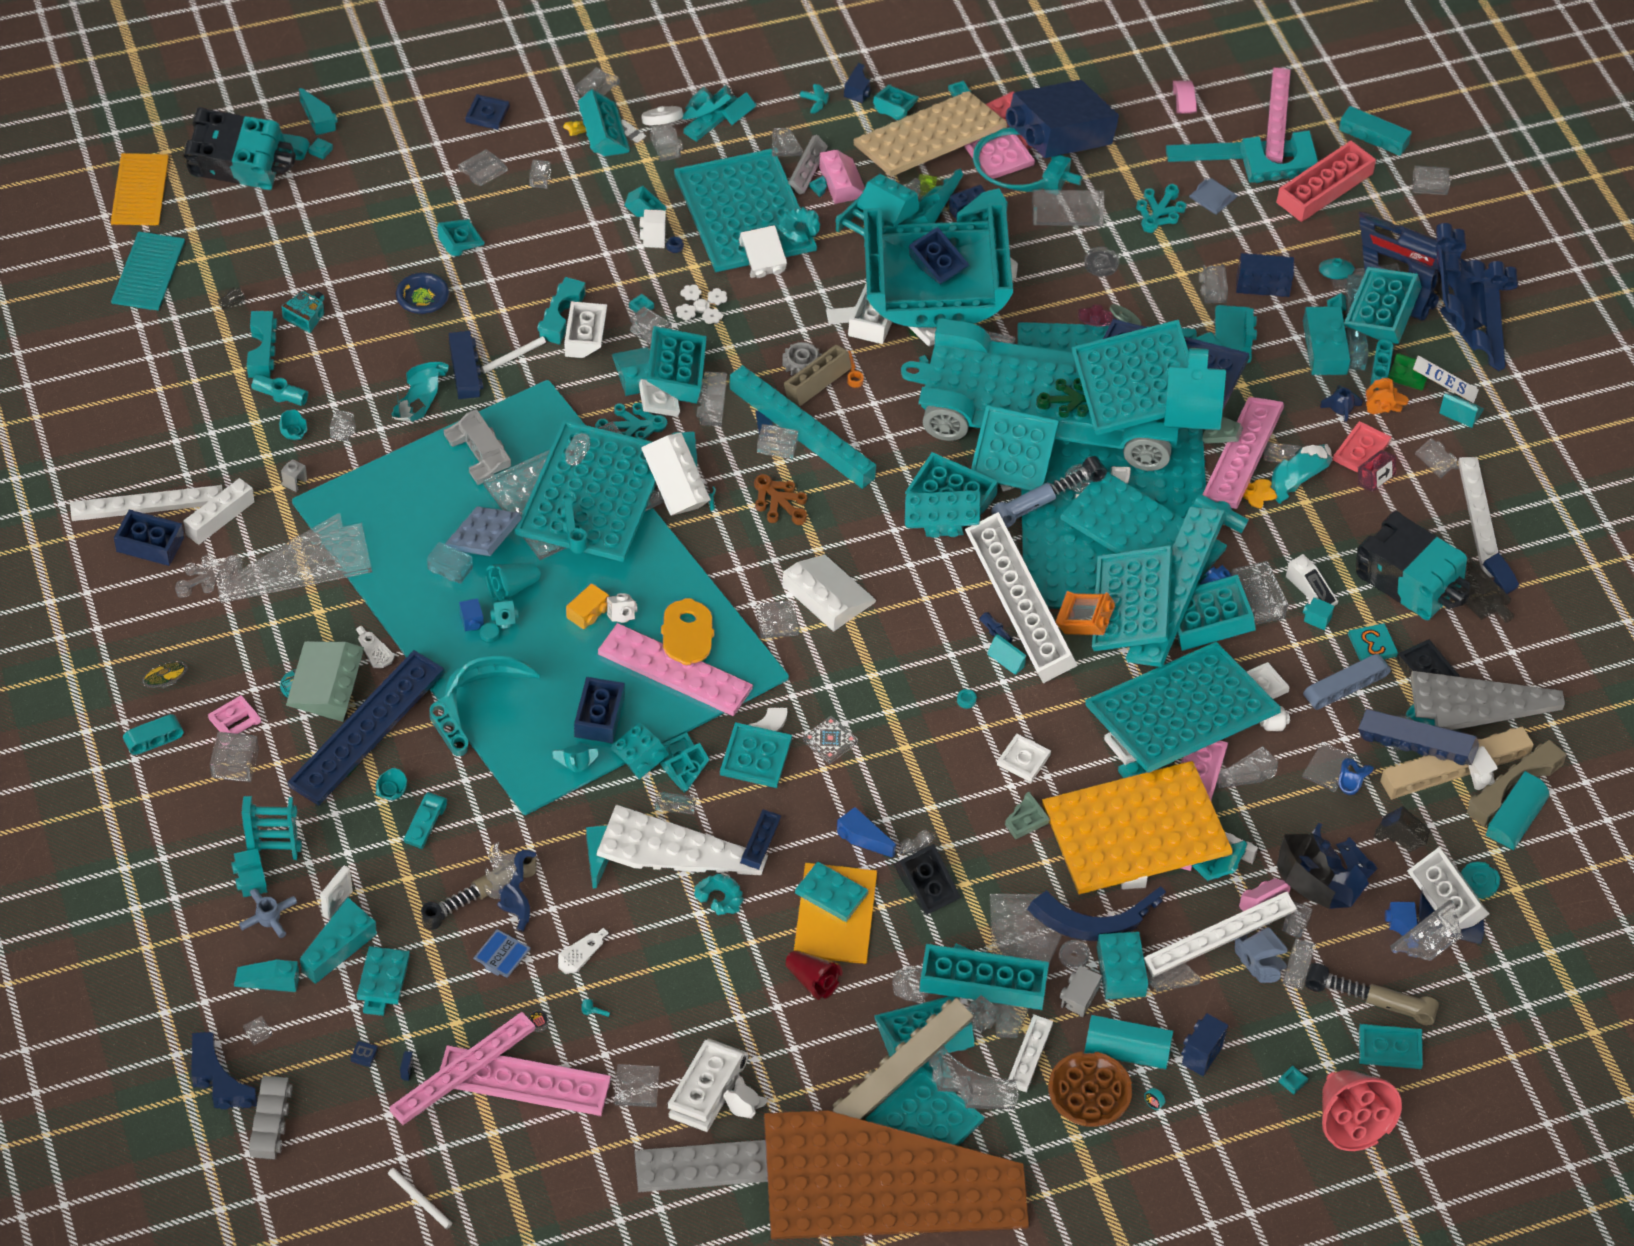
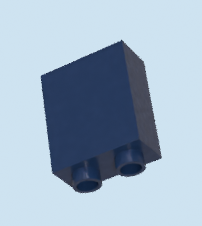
(1062, 118)

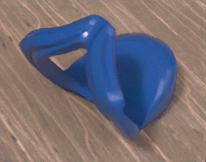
(1351, 782)

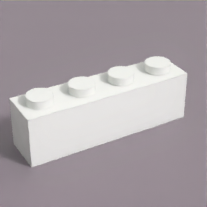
(219, 511)

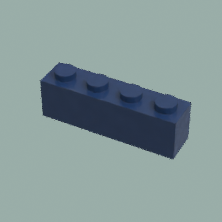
(464, 364)

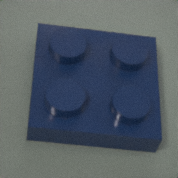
(487, 112)

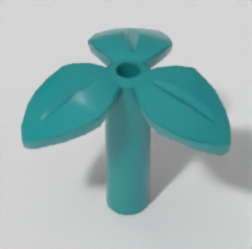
(819, 96)

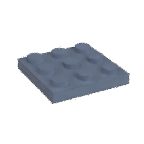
(483, 531)

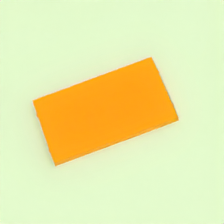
(831, 937)

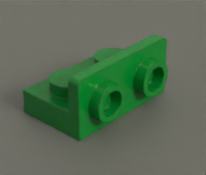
(1403, 373)

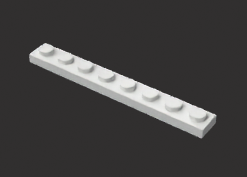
(143, 503)
(1478, 509)
(1219, 934)

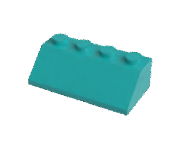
(603, 124)

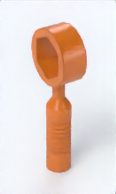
(855, 384)

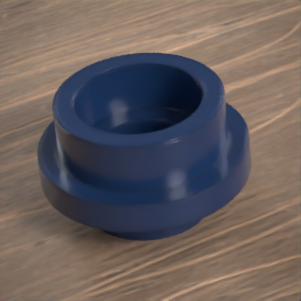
(675, 244)

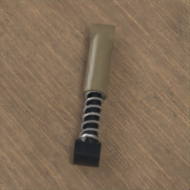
(476, 890)
(1422, 1009)

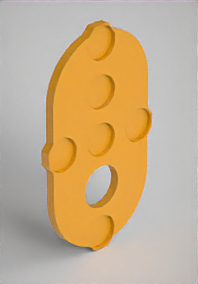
(684, 640)

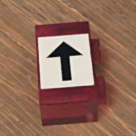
(1377, 470)

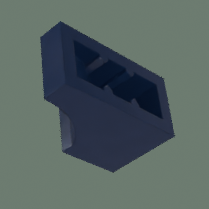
(857, 85)

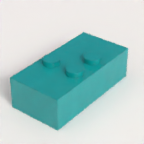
(1326, 341)

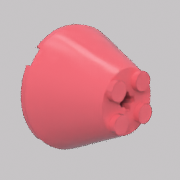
(1358, 1109)

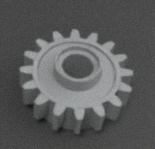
(799, 356)

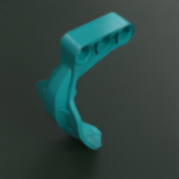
(476, 669)

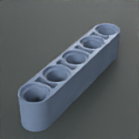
(1347, 681)

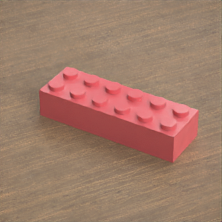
(1326, 181)

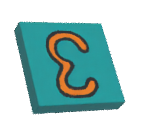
(1372, 641)

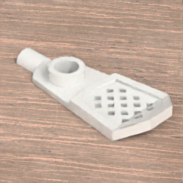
(375, 650)
(579, 953)

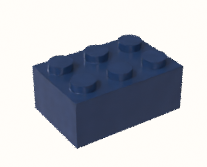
(1264, 275)
(149, 537)
(599, 710)

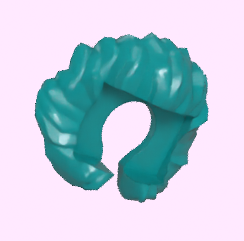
(790, 220)
(728, 886)

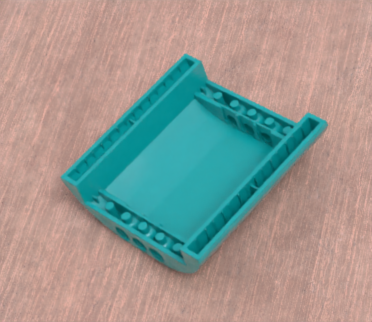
(912, 297)

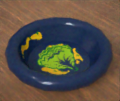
(422, 293)

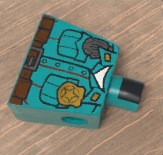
(304, 310)

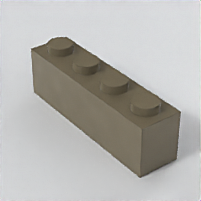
(817, 375)

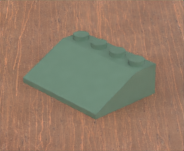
(325, 678)

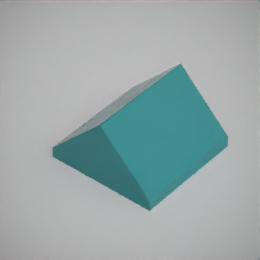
(1460, 410)

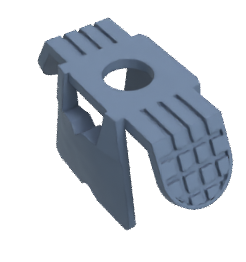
(1262, 952)

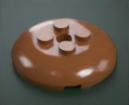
(1090, 1073)

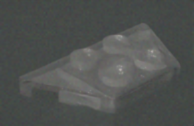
(1431, 934)

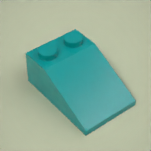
(978, 208)
(631, 368)

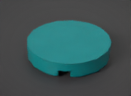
(1481, 879)

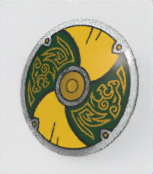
(164, 674)

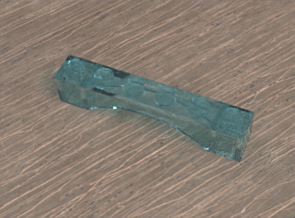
(1356, 340)

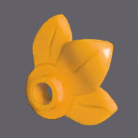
(1258, 492)

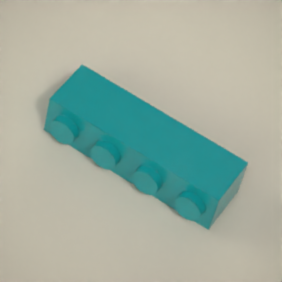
(1375, 130)

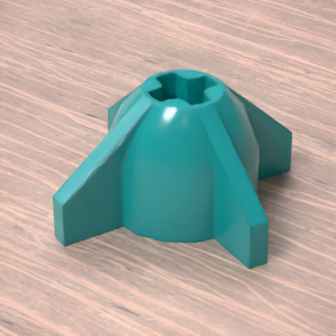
(576, 757)

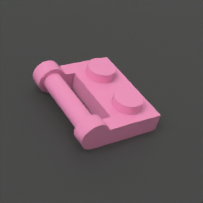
(233, 712)

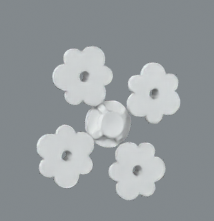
(701, 305)

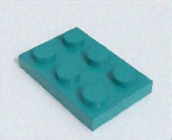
(831, 891)
(383, 975)
(1390, 1046)

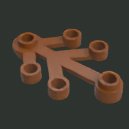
(764, 484)

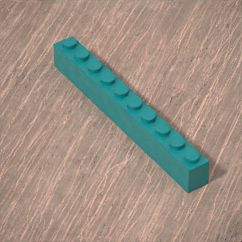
(810, 431)

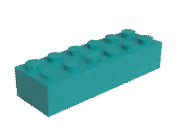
(977, 973)

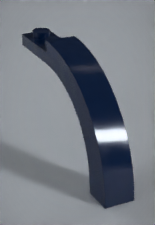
(1088, 928)

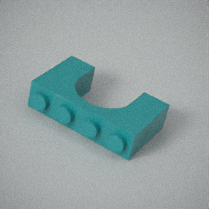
(1261, 169)

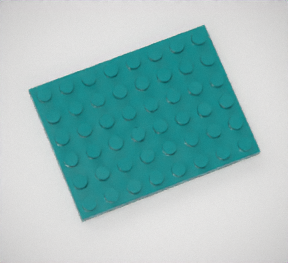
(736, 198)
(605, 488)
(1182, 706)

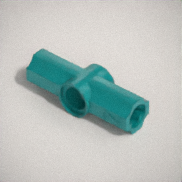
(280, 390)
(1232, 518)

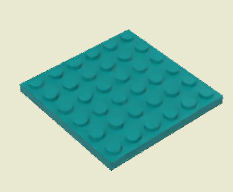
(1128, 375)

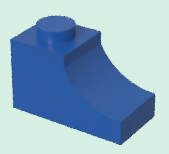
(1401, 916)

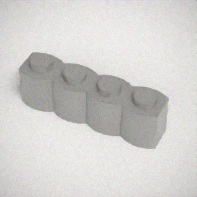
(269, 1117)

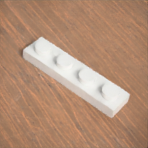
(1030, 1052)

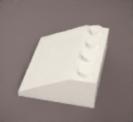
(826, 591)

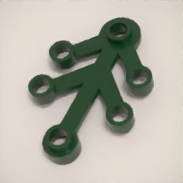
(1073, 398)

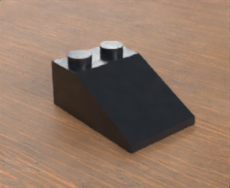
(927, 879)

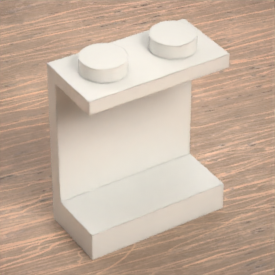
(763, 251)

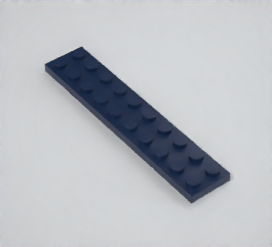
(365, 727)

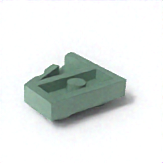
(1229, 432)
(1026, 817)

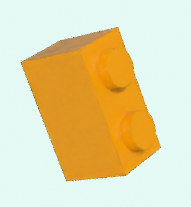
(587, 606)

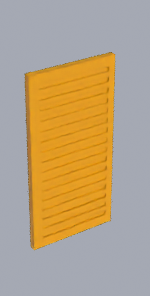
(139, 189)

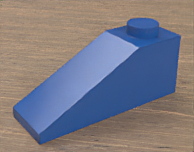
(863, 833)

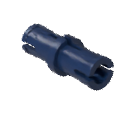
(994, 627)

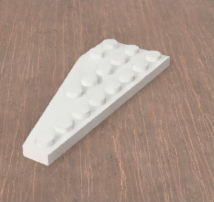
(655, 843)

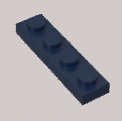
(760, 839)

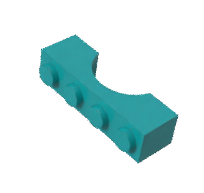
(554, 325)
(262, 327)

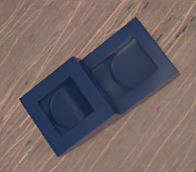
(1501, 572)

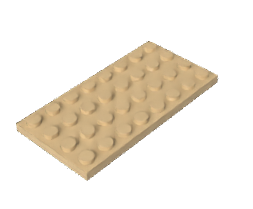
(929, 133)

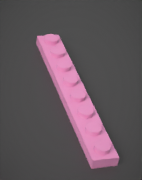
(1277, 114)
(462, 1068)

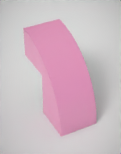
(1184, 96)

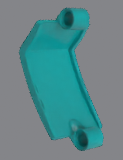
(1195, 394)

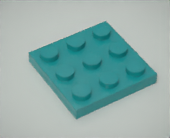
(756, 755)

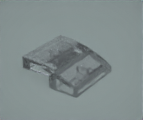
(483, 167)

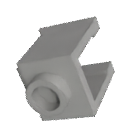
(291, 472)

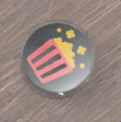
(539, 1019)

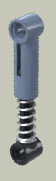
(1091, 469)

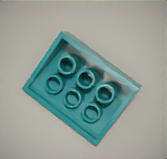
(1384, 303)
(677, 363)
(944, 475)
(1216, 613)
(901, 1023)

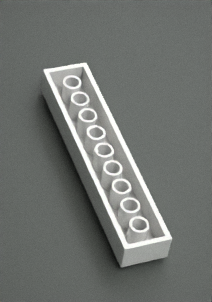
(1021, 598)

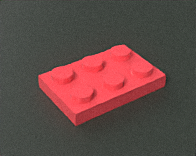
(1360, 446)

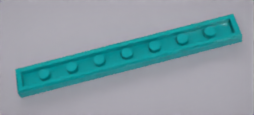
(1213, 151)

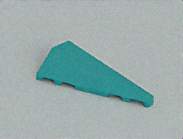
(934, 201)

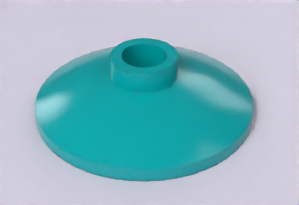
(1336, 268)

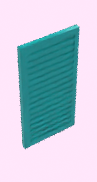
(148, 271)

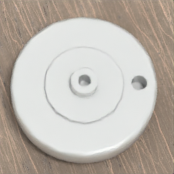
(662, 115)

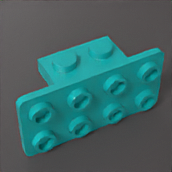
(1236, 327)
(942, 512)

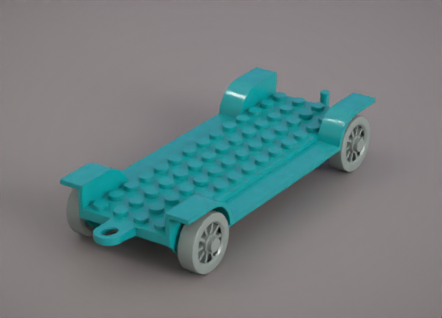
(977, 372)

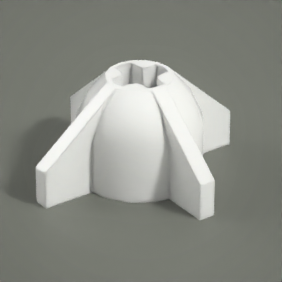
(743, 1099)

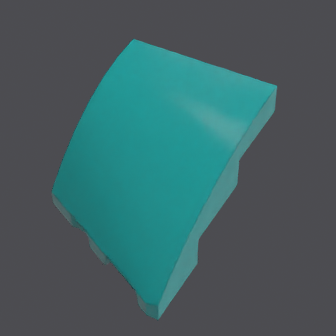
(684, 760)

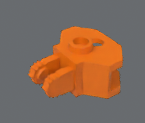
(1385, 398)

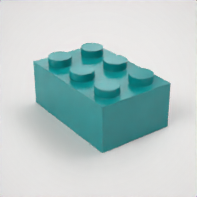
(1122, 965)

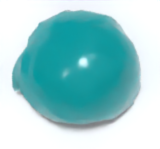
(292, 425)
(391, 784)

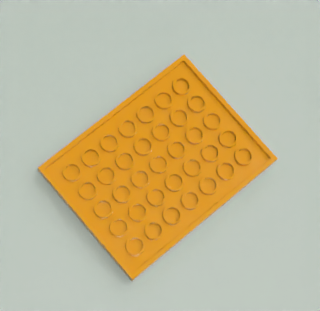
(1136, 827)

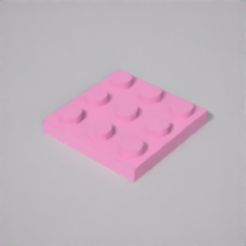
(1002, 156)

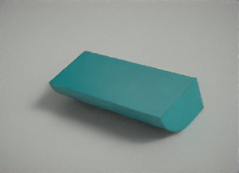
(1518, 811)
(1129, 1041)

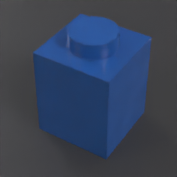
(471, 614)

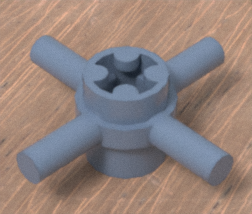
(268, 912)

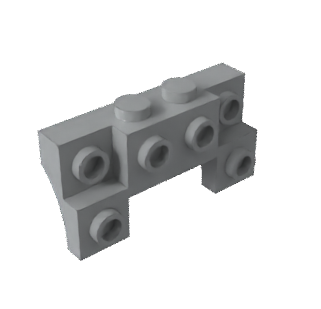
(483, 444)

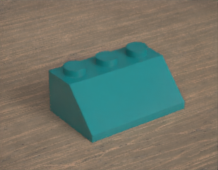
(894, 199)

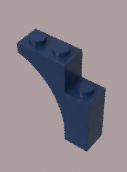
(208, 1072)

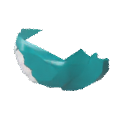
(424, 386)
(1303, 466)

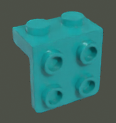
(640, 750)
(1223, 865)

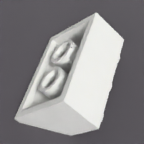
(584, 329)

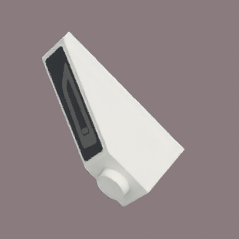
(1309, 580)

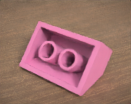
(841, 176)

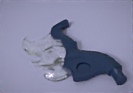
(505, 882)

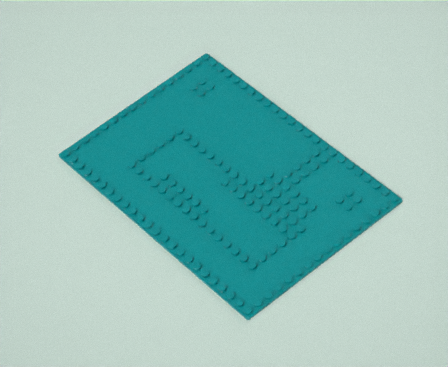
(514, 724)

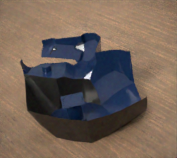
(1317, 871)

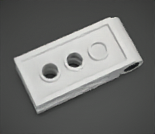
(705, 1083)

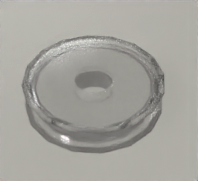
(1077, 947)

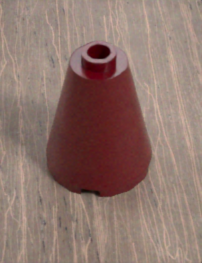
(814, 973)

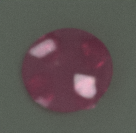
(1095, 316)

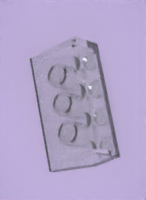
(1068, 207)

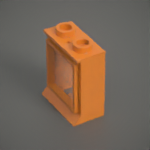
(1085, 613)

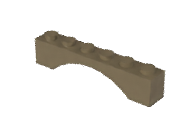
(1542, 762)

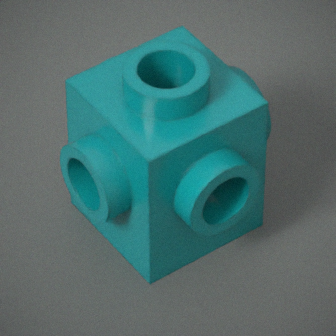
(501, 606)

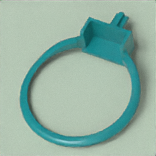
(1053, 177)

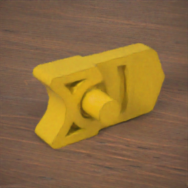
(575, 127)

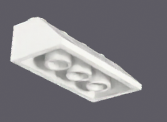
(676, 474)
(1444, 882)

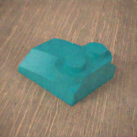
(894, 102)
(458, 236)

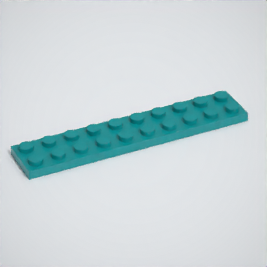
(1188, 561)

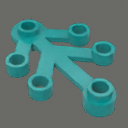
(1151, 223)
(653, 423)

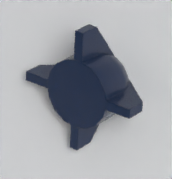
(1342, 401)

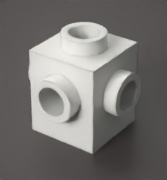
(621, 608)

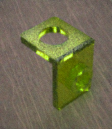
(927, 183)

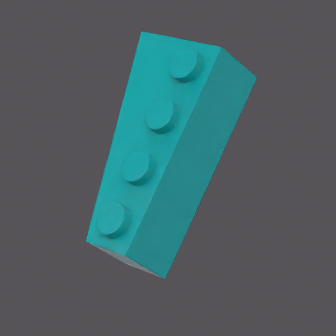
(337, 941)

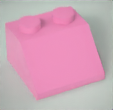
(1262, 893)

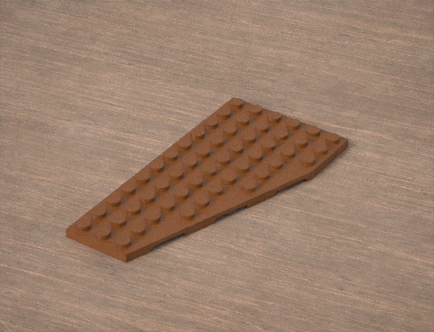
(869, 1179)

